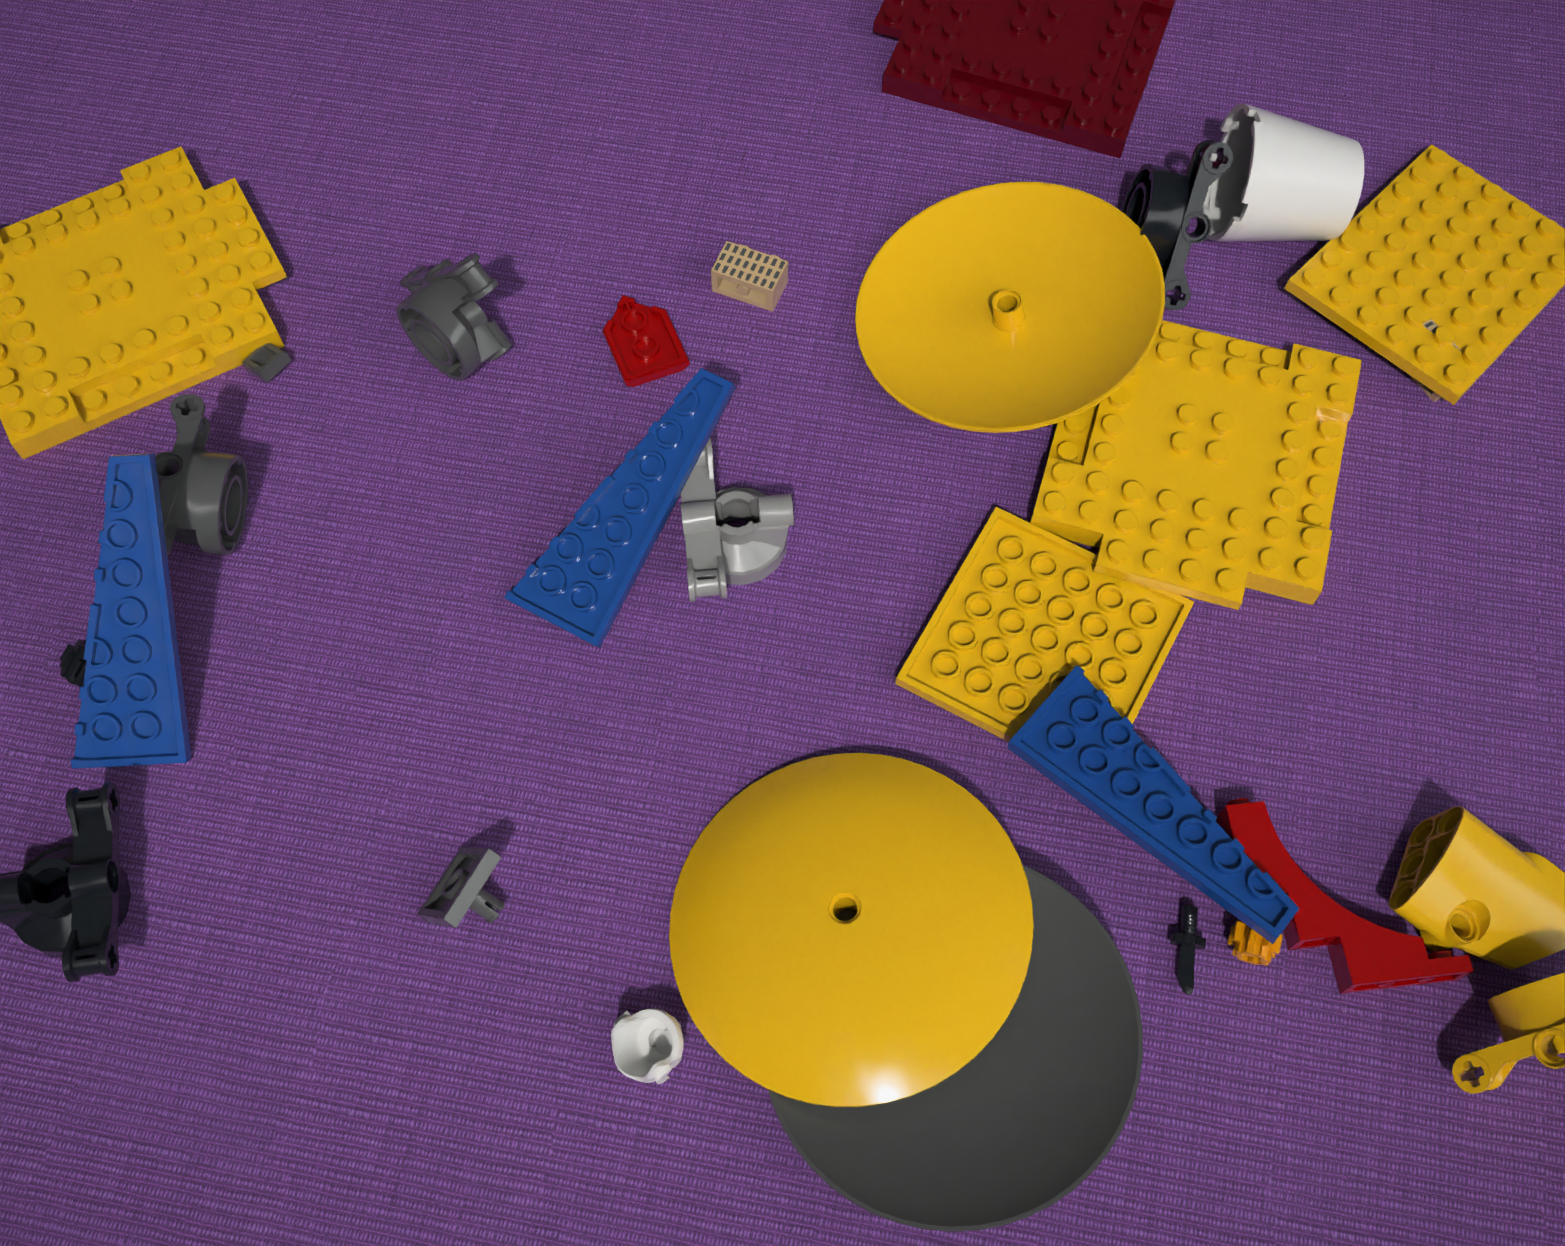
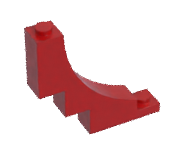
(1359, 950)

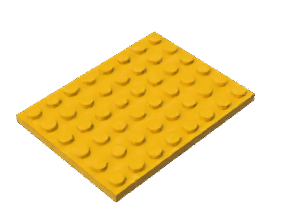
(1442, 251)

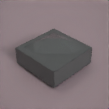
(266, 362)

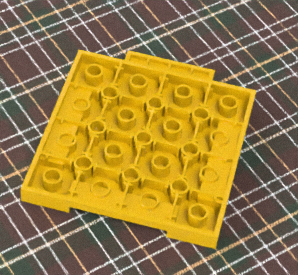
(127, 300)
(1207, 468)

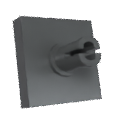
(462, 889)

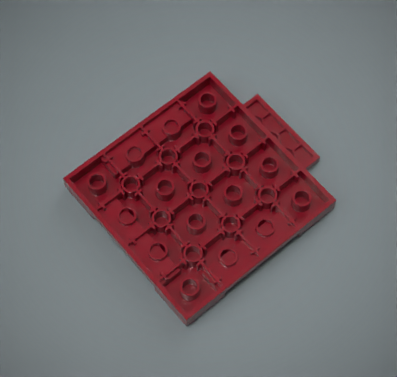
(1028, 64)

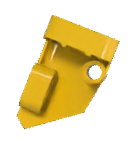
(1479, 892)

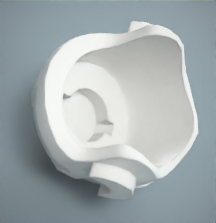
(647, 1045)

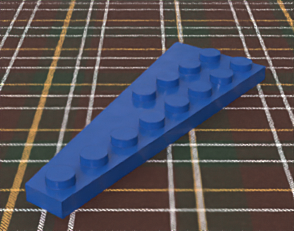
(602, 550)
(133, 669)
(1112, 771)

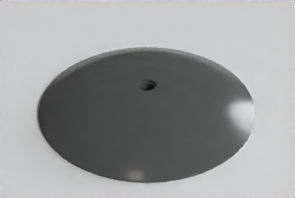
(1017, 1118)

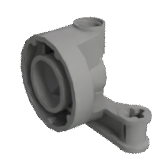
(726, 552)

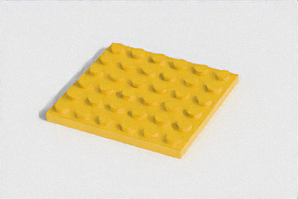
(1023, 621)

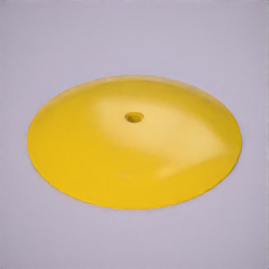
(1010, 307)
(863, 1002)

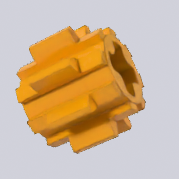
(1251, 946)

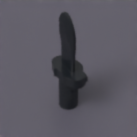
(1188, 942)

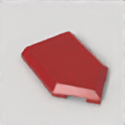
(643, 343)

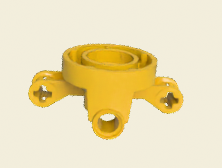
(1530, 1025)

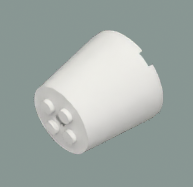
(1283, 180)

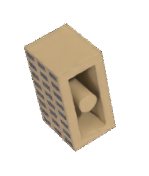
(749, 276)

